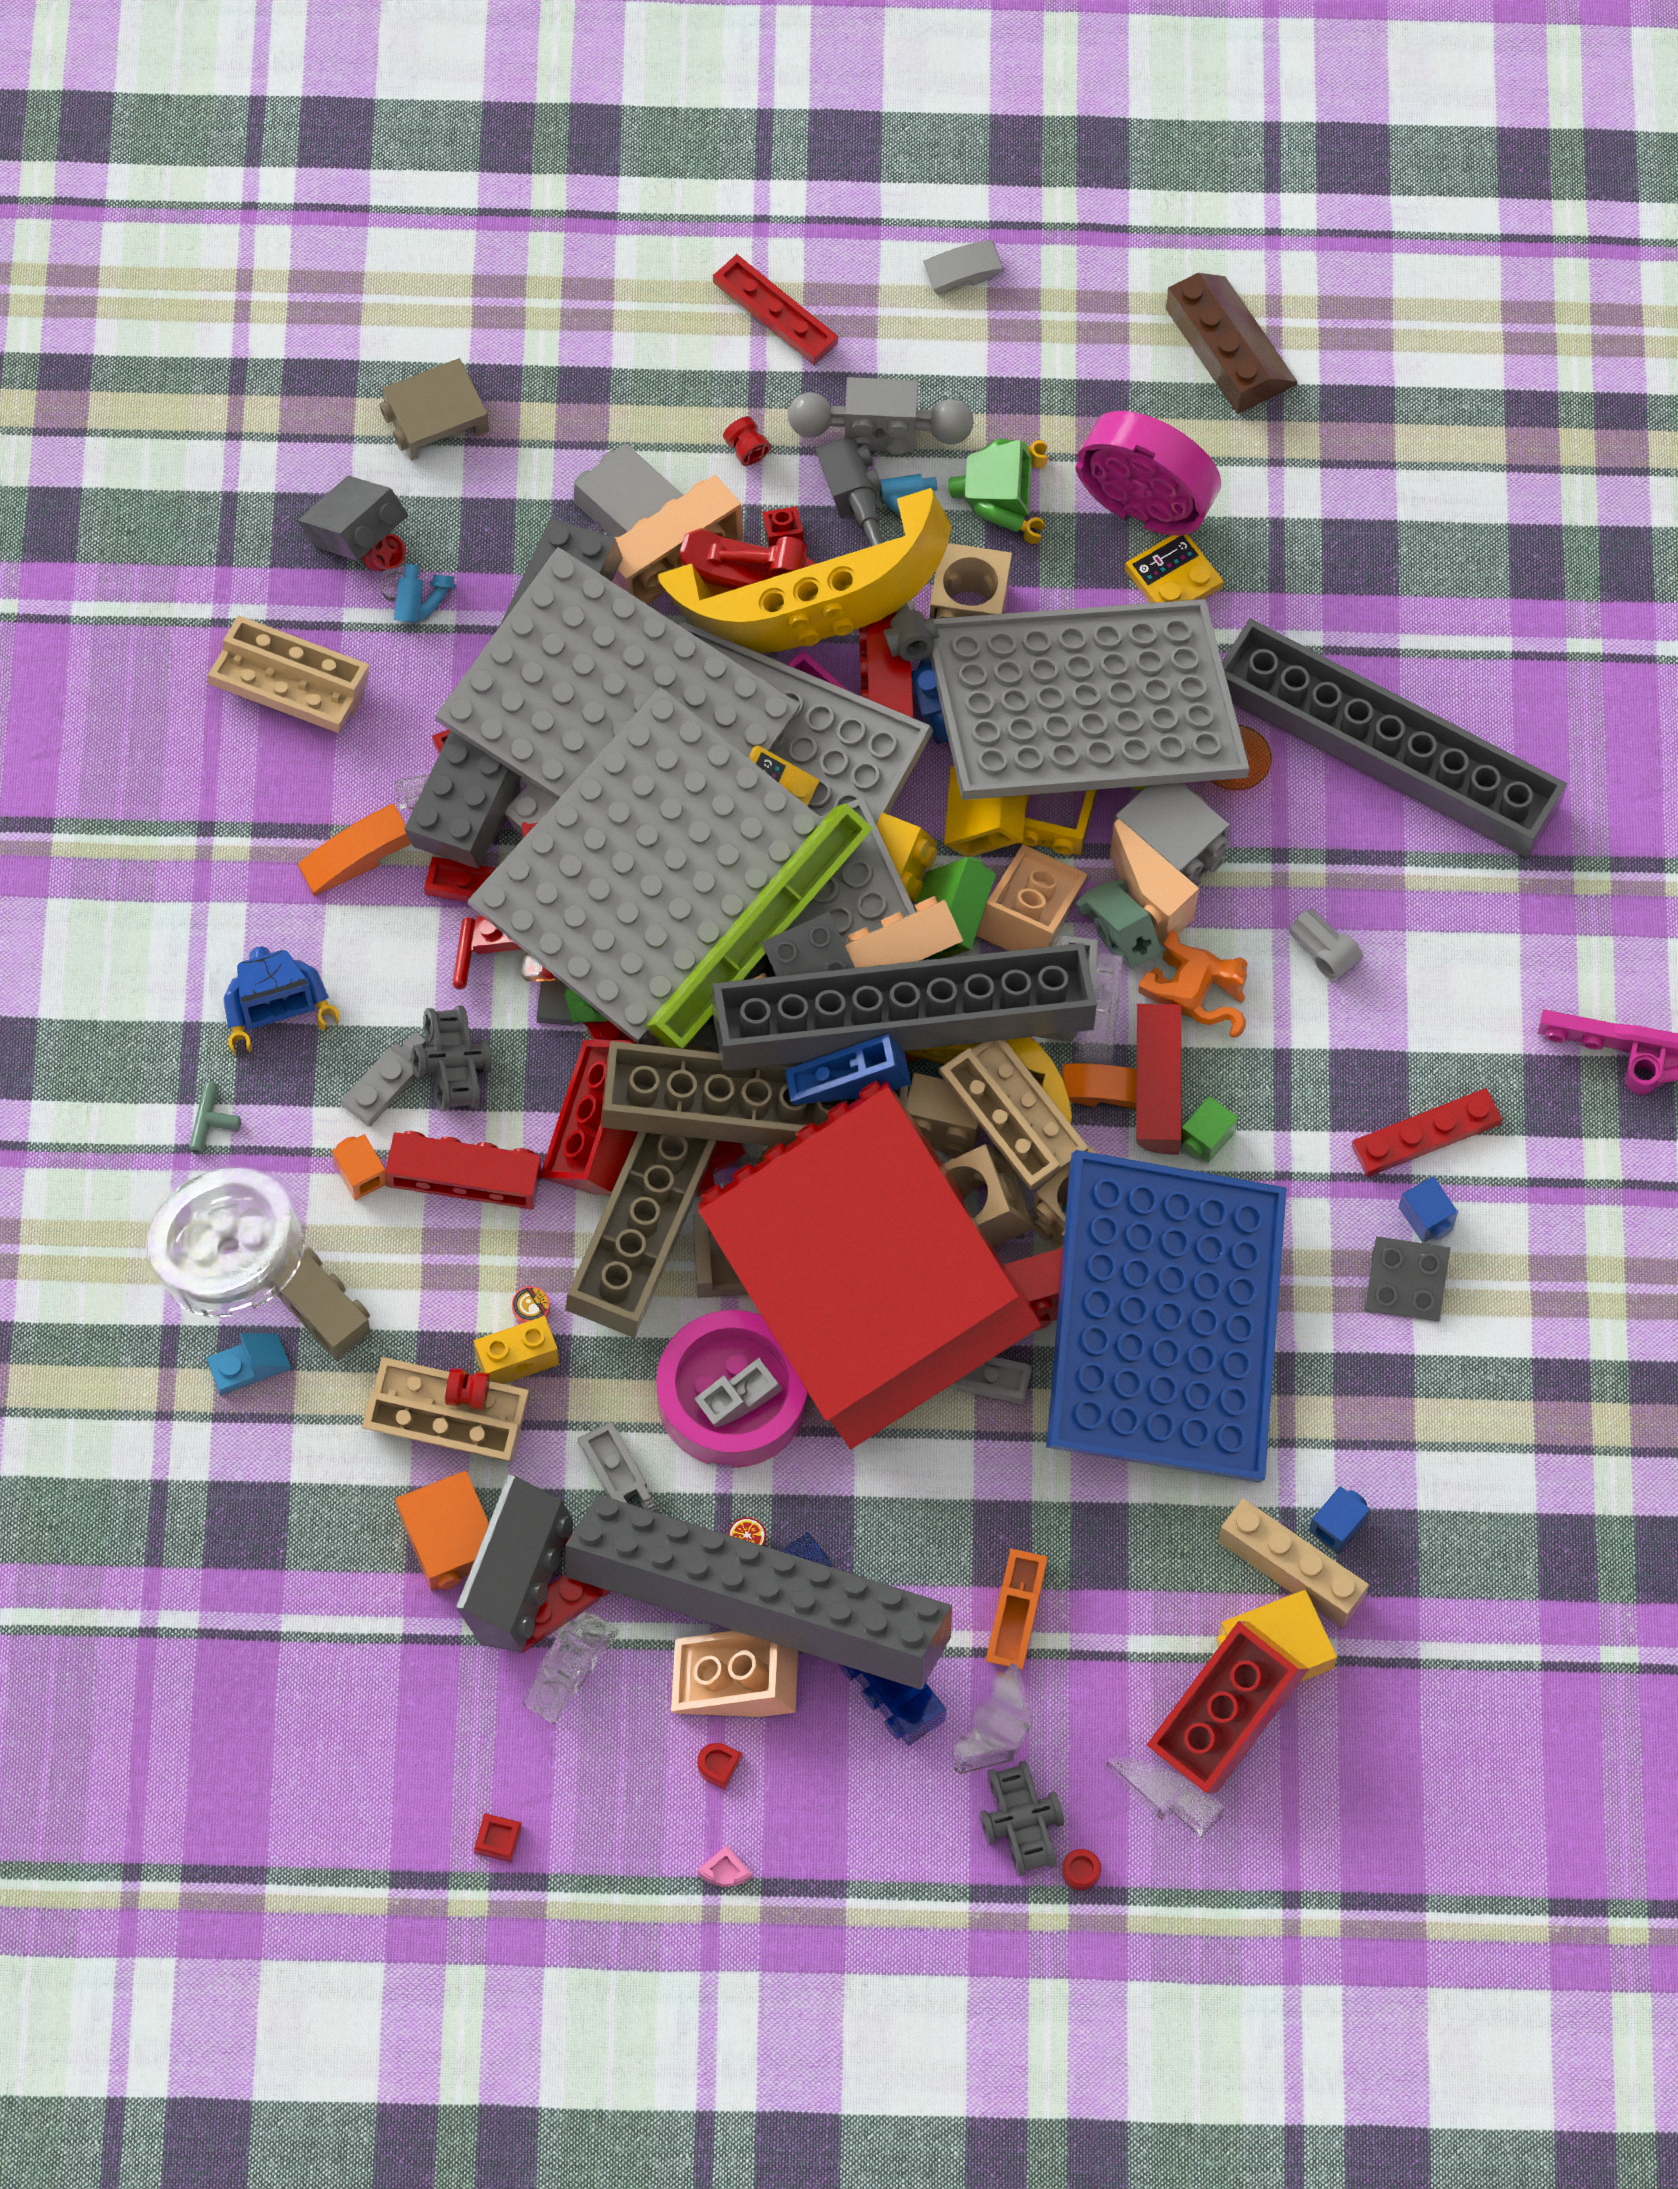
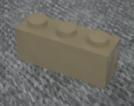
(324, 1308)

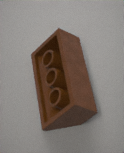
(1228, 340)

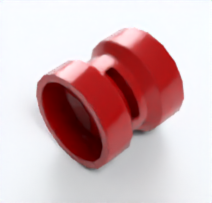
(746, 440)
(390, 550)
(467, 1389)

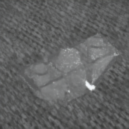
(568, 1665)
(998, 1725)

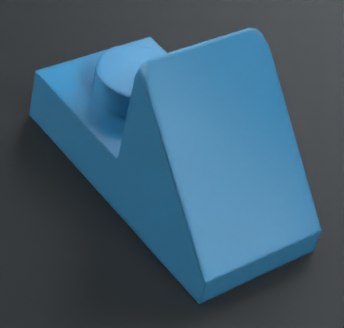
(254, 1360)

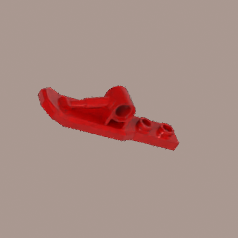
(739, 563)

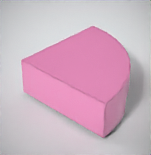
(724, 1869)

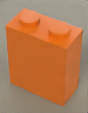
(444, 1528)

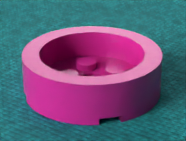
(1148, 472)
(700, 1356)

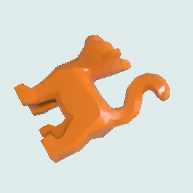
(1192, 981)

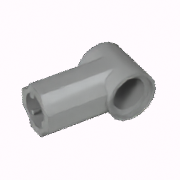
(1331, 952)

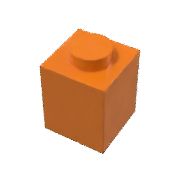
(359, 1166)

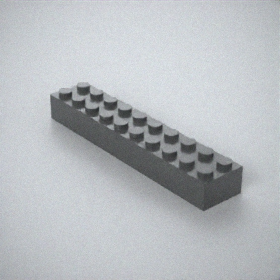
(1391, 738)
(466, 786)
(912, 1001)
(759, 1591)

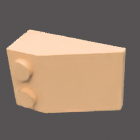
(1153, 882)
(1030, 902)
(733, 1676)

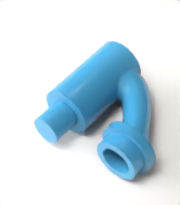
(903, 486)
(409, 594)

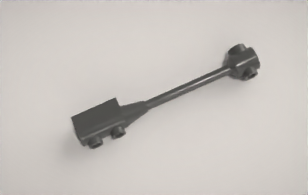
(856, 495)

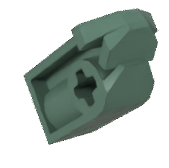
(1120, 922)

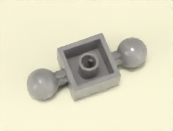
(881, 415)

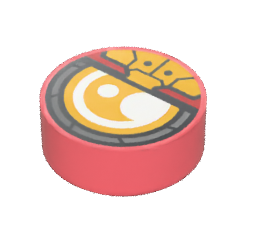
(530, 1304)

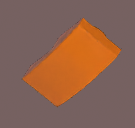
(1100, 1083)

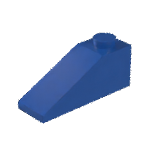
(848, 1072)

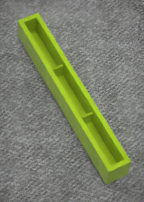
(764, 918)

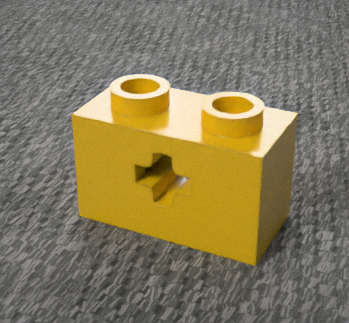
(517, 1351)

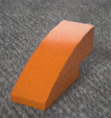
(355, 850)
(1016, 1608)

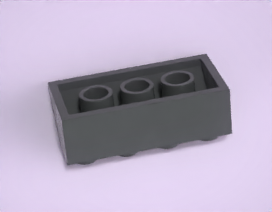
(514, 1565)

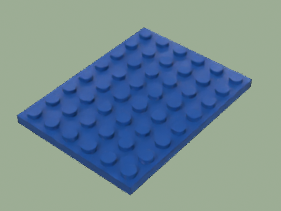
(1167, 1317)

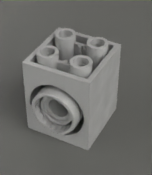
(1179, 828)

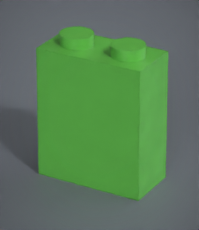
(966, 889)

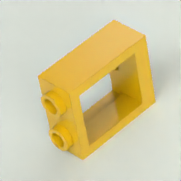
(1060, 838)

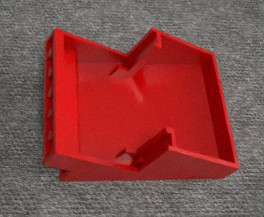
(867, 1264)

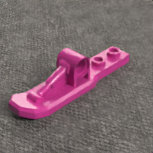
(1646, 1046)

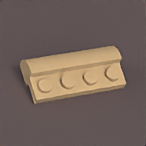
(289, 674)
(1013, 1111)
(412, 1406)

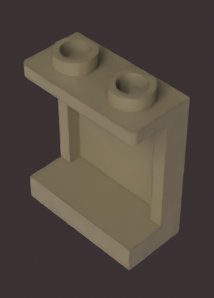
(433, 407)
(713, 1271)

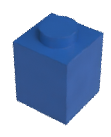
(1428, 1210)
(1340, 1519)

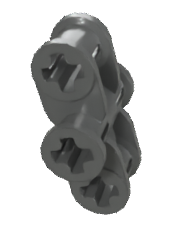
(451, 1058)
(1021, 1818)

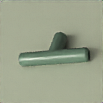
(206, 1118)

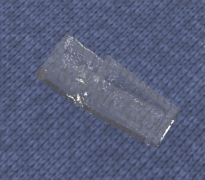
(1098, 1044)
(1166, 1793)

